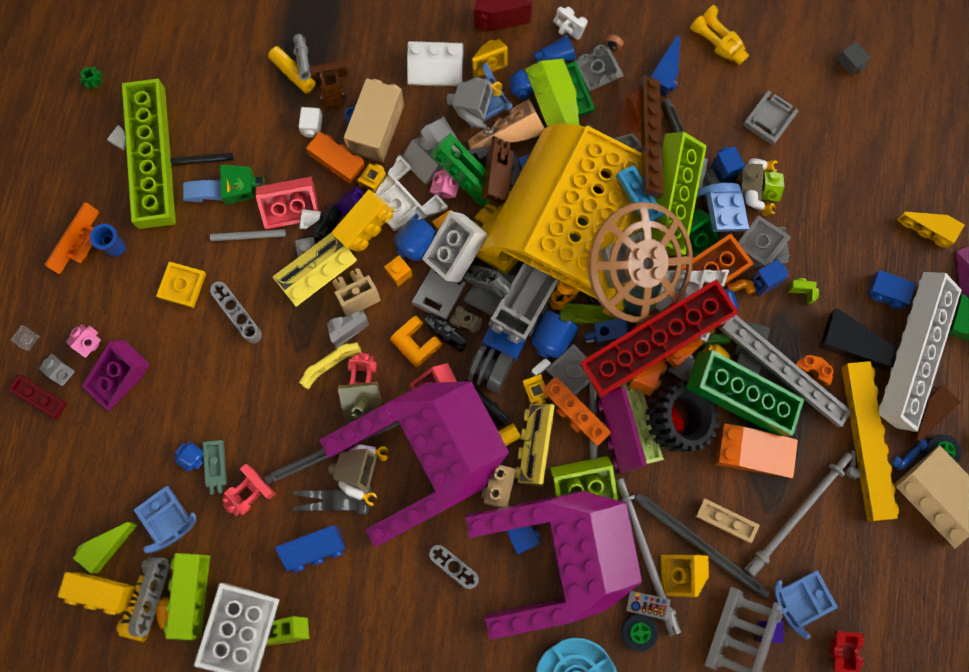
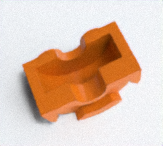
(817, 368)

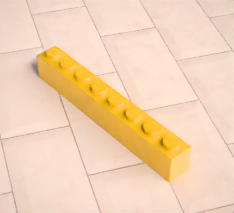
(869, 442)

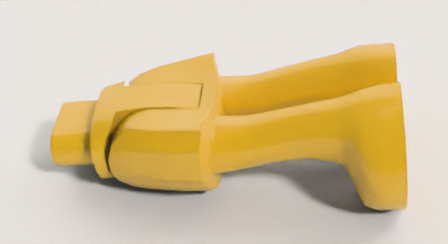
(730, 46)

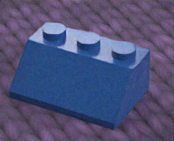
(312, 549)

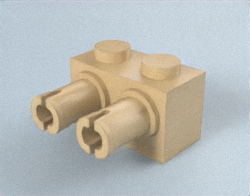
(356, 295)
(499, 487)

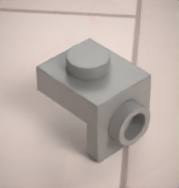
(56, 369)

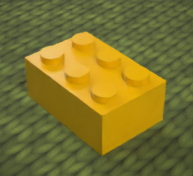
(363, 221)
(96, 592)

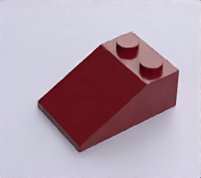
(501, 14)

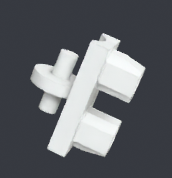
(569, 23)

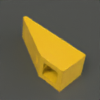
(936, 227)

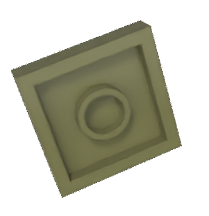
(359, 400)

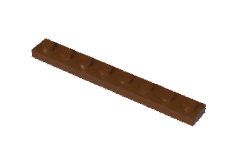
(651, 137)

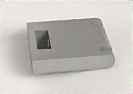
(772, 116)
(439, 291)

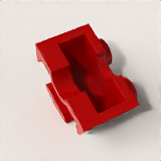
(846, 651)

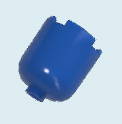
(414, 238)
(553, 335)

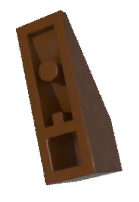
(938, 406)

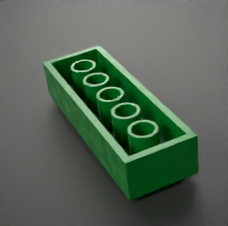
(745, 393)

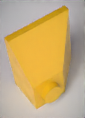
(493, 53)
(684, 574)

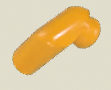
(742, 284)

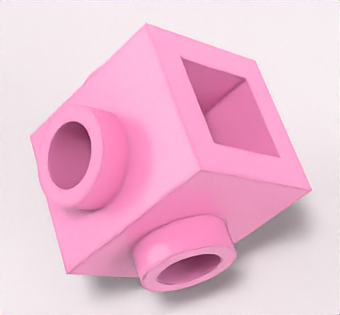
(444, 185)
(83, 340)

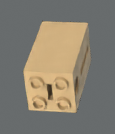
(374, 120)

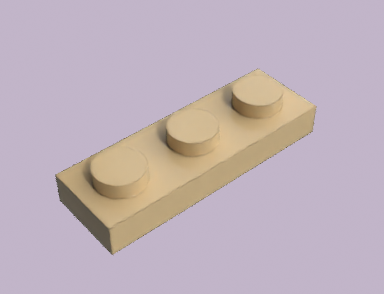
(727, 520)

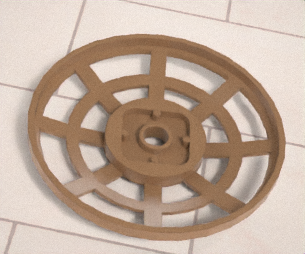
(634, 259)

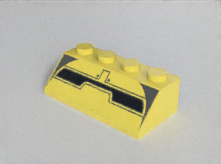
(314, 269)
(536, 444)

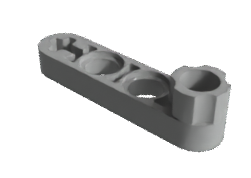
(237, 311)
(151, 567)

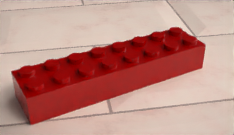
(658, 338)

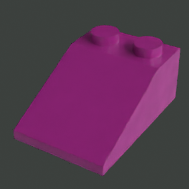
(115, 373)

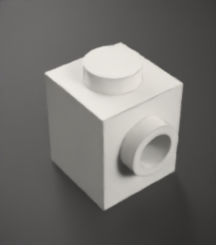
(310, 121)

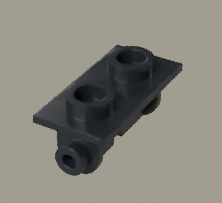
(330, 217)

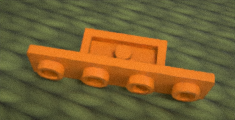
(75, 241)
(575, 411)

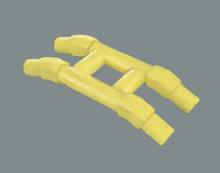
(314, 371)

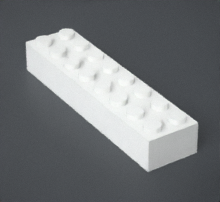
(920, 351)

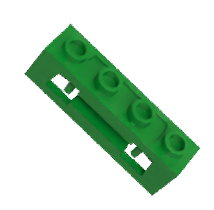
(462, 168)

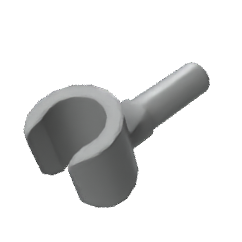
(852, 471)

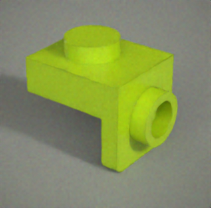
(773, 186)
(800, 285)

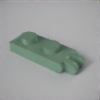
(215, 465)

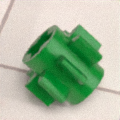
(91, 78)

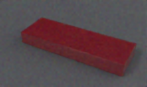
(37, 396)

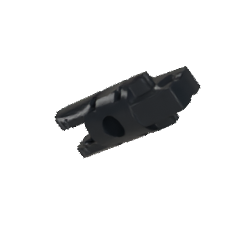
(445, 332)

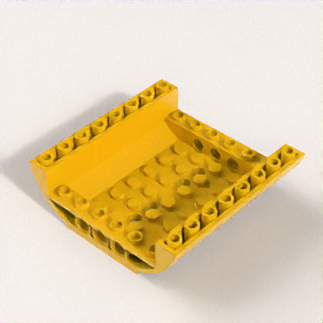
(558, 191)

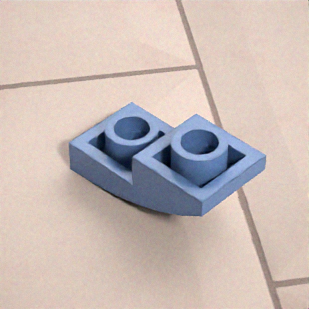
(204, 189)

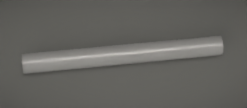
(248, 235)
(593, 408)

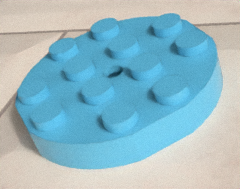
(575, 656)

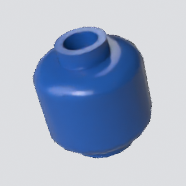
(520, 84)
(189, 456)

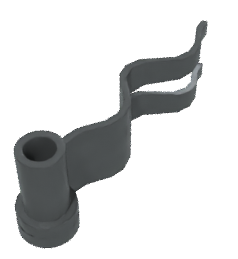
(333, 501)

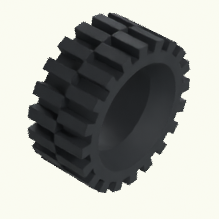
(701, 418)

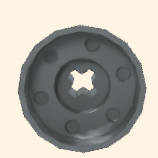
(490, 369)

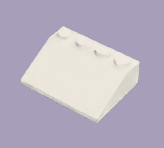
(237, 630)

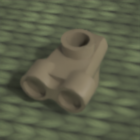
(466, 319)

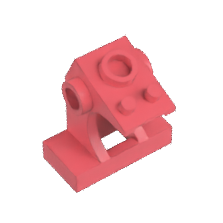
(363, 363)
(234, 503)

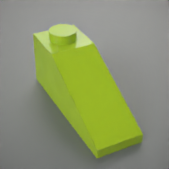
(99, 550)
(288, 630)

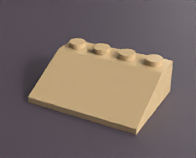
(940, 494)

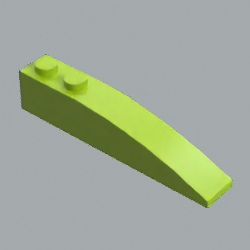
(554, 91)

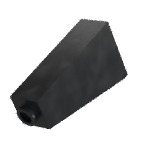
(855, 341)

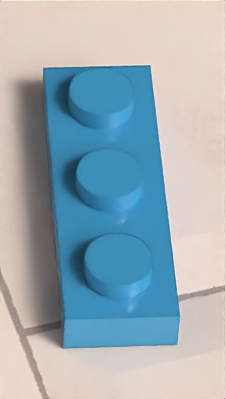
(632, 185)

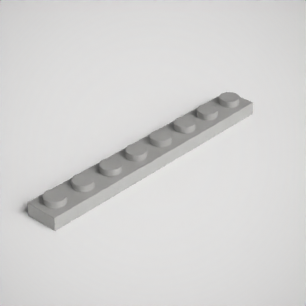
(786, 370)

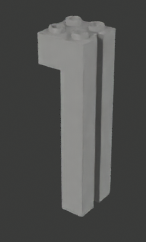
(525, 300)

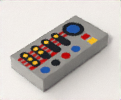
(648, 605)

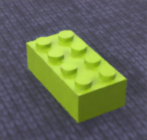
(187, 596)

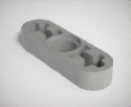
(454, 575)

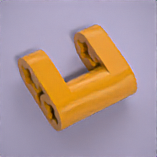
(568, 292)
(409, 348)

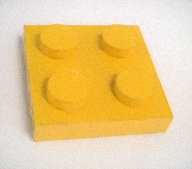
(181, 284)

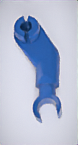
(911, 455)

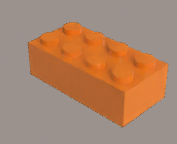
(723, 255)

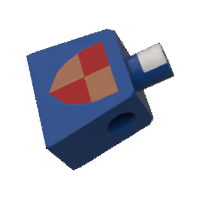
(615, 328)

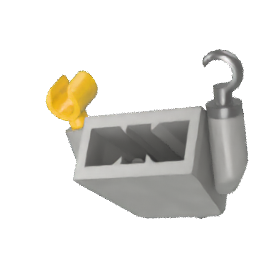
(473, 100)

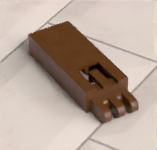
(497, 174)

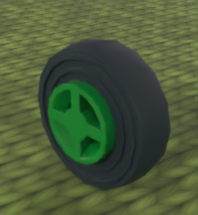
(948, 443)
(644, 637)

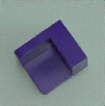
(349, 200)
(778, 636)

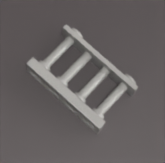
(729, 619)

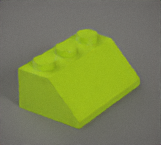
(588, 475)

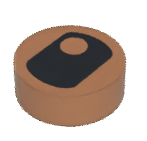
(614, 42)

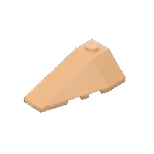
(519, 125)

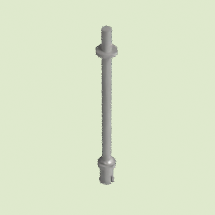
(762, 557)
(671, 620)

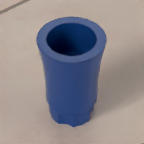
(558, 50)
(106, 238)

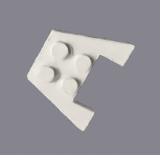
(402, 200)
(695, 283)

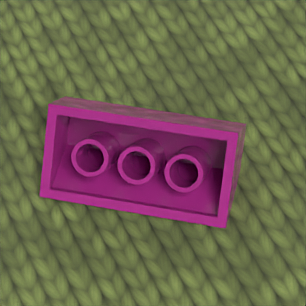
(624, 437)

